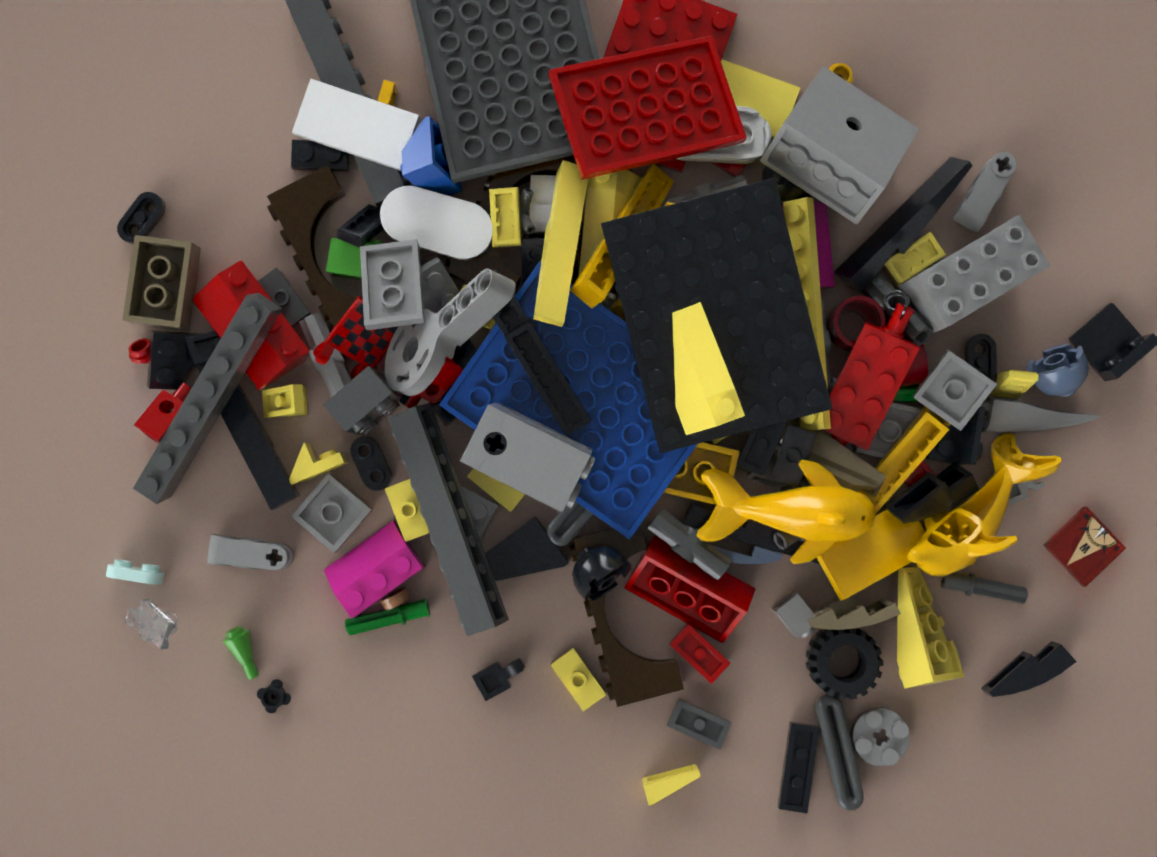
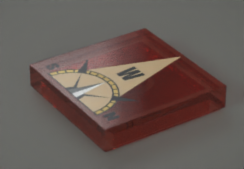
(1084, 546)

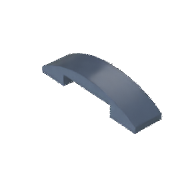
(756, 555)

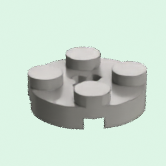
(888, 751)

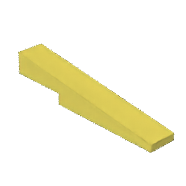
(560, 245)

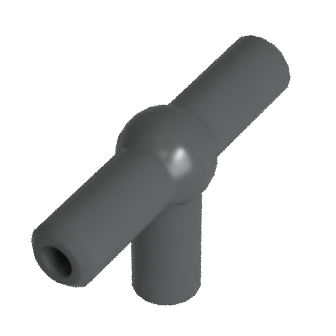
(525, 202)

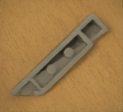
(844, 465)

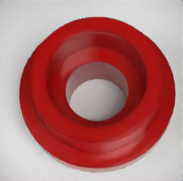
(140, 351)

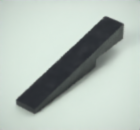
(902, 226)
(541, 366)
(257, 450)
(750, 532)

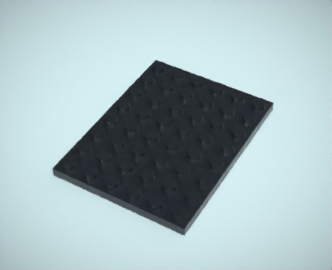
(741, 266)

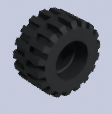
(860, 678)

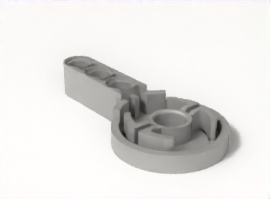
(421, 348)

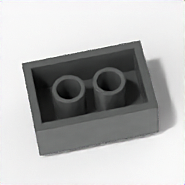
(363, 402)

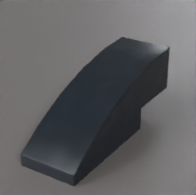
(933, 494)
(1030, 671)

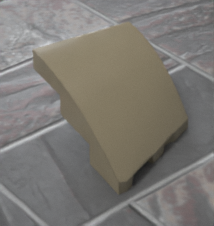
(851, 615)

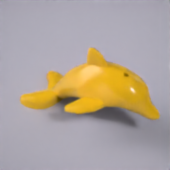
(814, 512)
(970, 529)

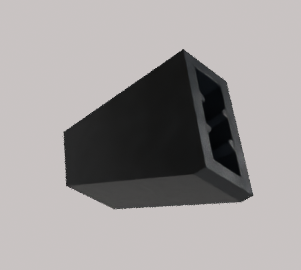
(525, 553)

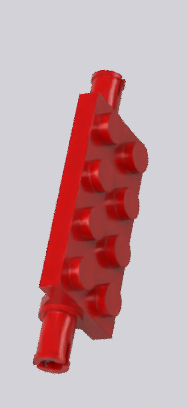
(871, 380)

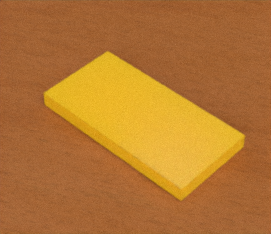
(872, 556)

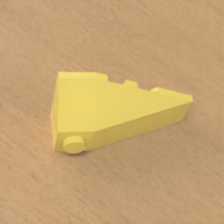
(604, 202)
(702, 382)
(922, 647)

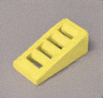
(1013, 383)
(665, 783)

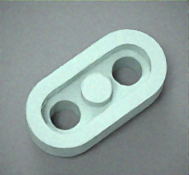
(124, 571)

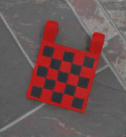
(355, 341)

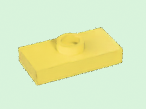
(505, 217)
(917, 258)
(407, 510)
(578, 679)

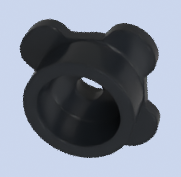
(268, 702)

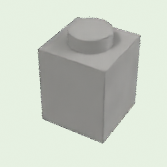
(795, 615)

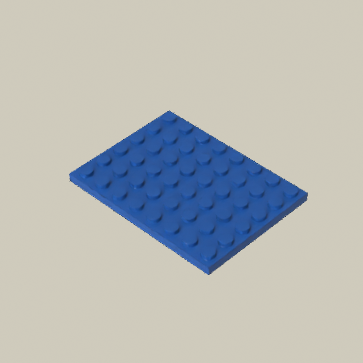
(603, 372)

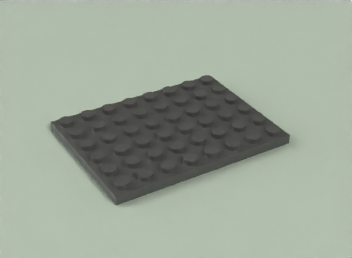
(493, 81)

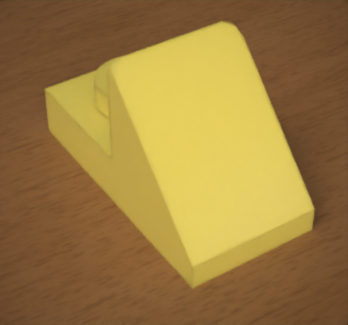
(285, 401)
(308, 466)

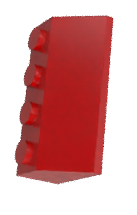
(219, 303)
(689, 591)

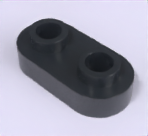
(139, 216)
(987, 360)
(372, 462)

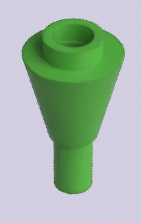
(240, 645)

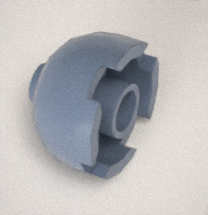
(1060, 370)

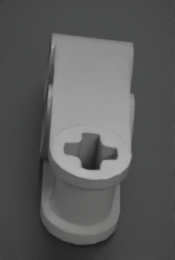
(985, 192)
(247, 553)

